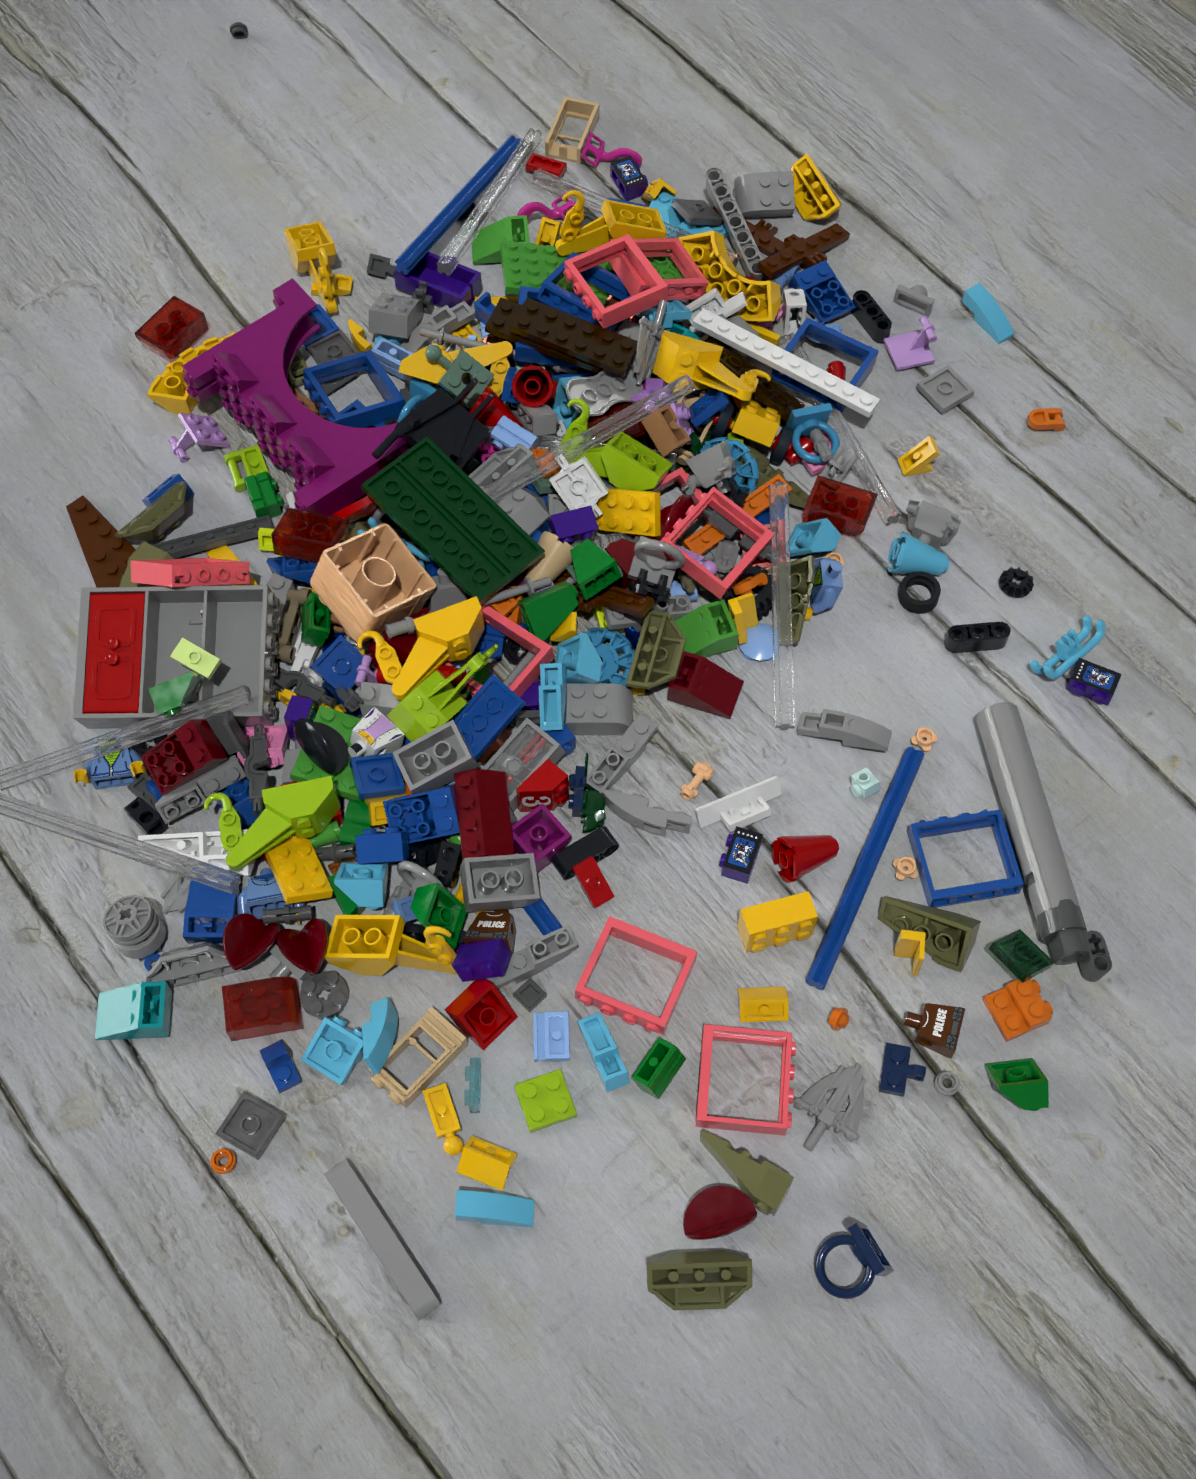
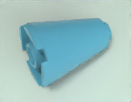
(914, 555)

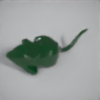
(593, 807)

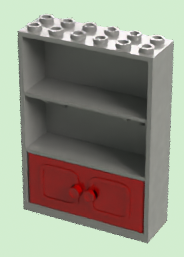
(134, 630)

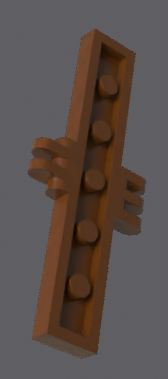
(765, 237)
(803, 250)
(613, 598)

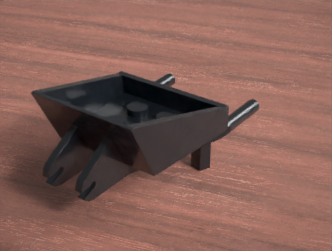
(446, 424)

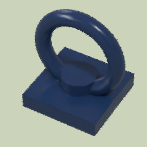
(868, 1254)

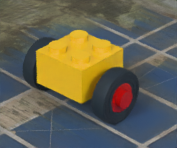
(757, 425)

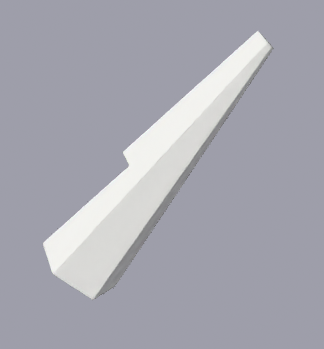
(197, 845)

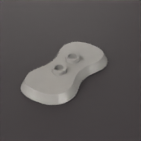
(603, 390)

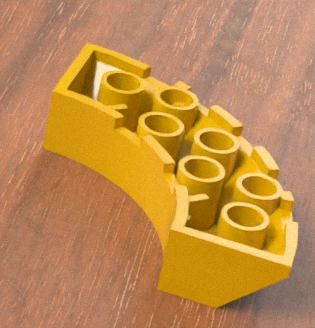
(712, 259)
(170, 387)

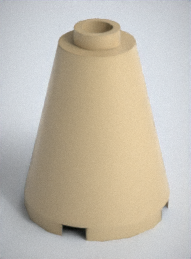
(555, 560)

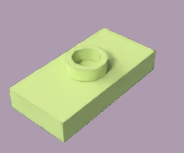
(195, 658)

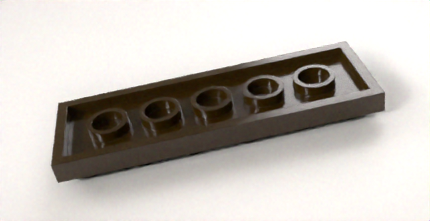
(500, 323)
(574, 336)
(767, 392)

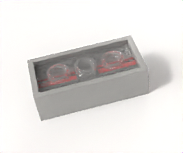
(523, 755)

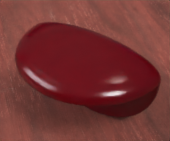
(671, 514)
(247, 939)
(305, 947)
(718, 1213)

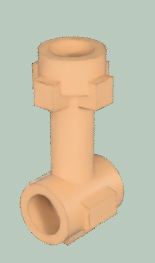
(702, 771)

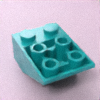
(134, 1012)

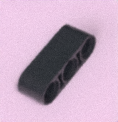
(871, 316)
(987, 636)
(596, 844)

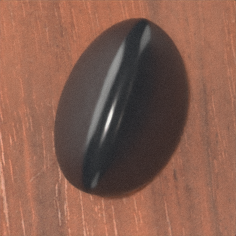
(321, 744)

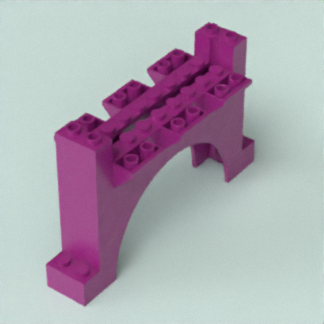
(252, 379)

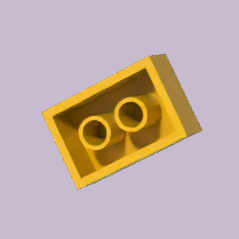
(777, 922)

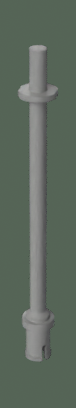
(441, 336)
(407, 624)

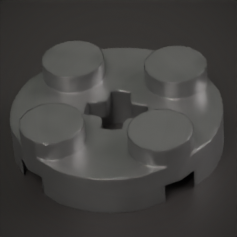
(319, 982)

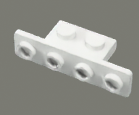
(716, 304)
(741, 806)

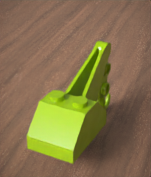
(622, 459)
(435, 699)
(290, 810)

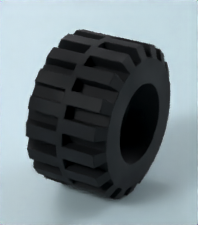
(764, 598)

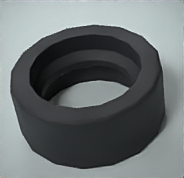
(923, 579)

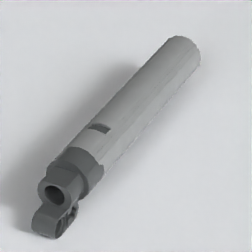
(1038, 844)

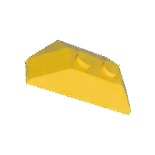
(812, 191)

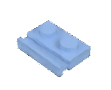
(551, 1036)

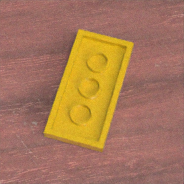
(630, 512)
(298, 871)

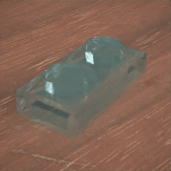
(473, 1095)

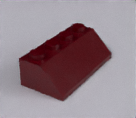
(483, 813)

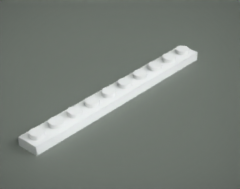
(786, 362)

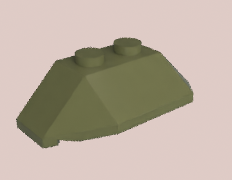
(158, 516)
(657, 651)
(699, 1279)

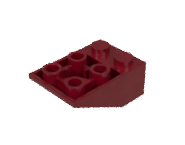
(705, 686)
(184, 755)

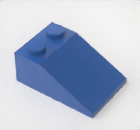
(239, 796)

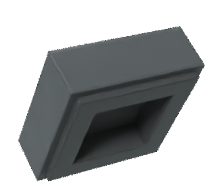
(529, 995)

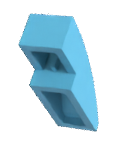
(988, 313)
(552, 696)
(379, 1034)
(603, 1052)
(494, 1208)

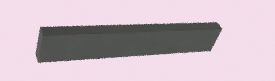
(215, 537)

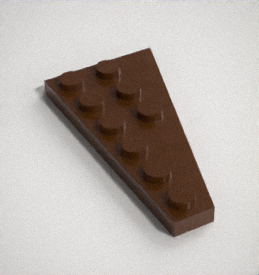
(103, 551)

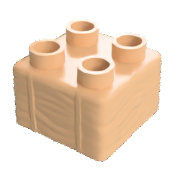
(371, 581)

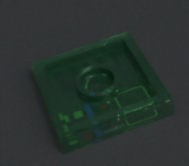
(1021, 955)

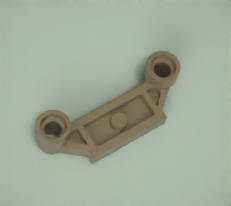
(291, 621)

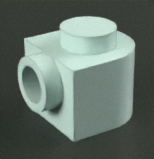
(864, 784)

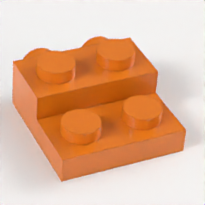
(1018, 1008)

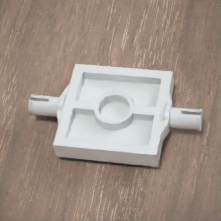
(578, 484)

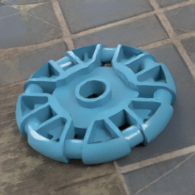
(738, 450)
(609, 655)

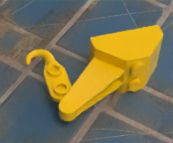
(616, 222)
(313, 249)
(496, 354)
(700, 361)
(441, 636)
(377, 943)

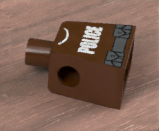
(492, 926)
(937, 1027)

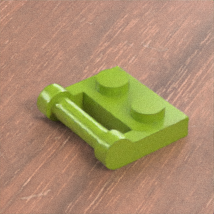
(252, 461)

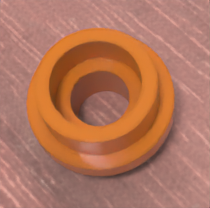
(839, 1018)
(216, 1158)

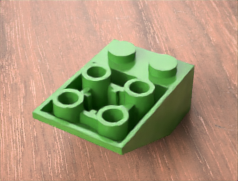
(487, 243)
(708, 629)

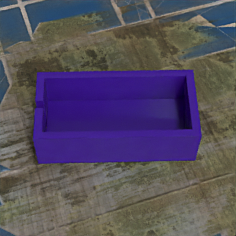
(450, 290)

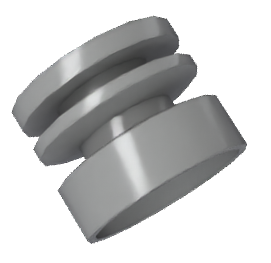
(134, 926)

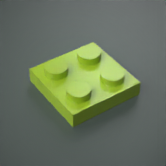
(545, 1101)

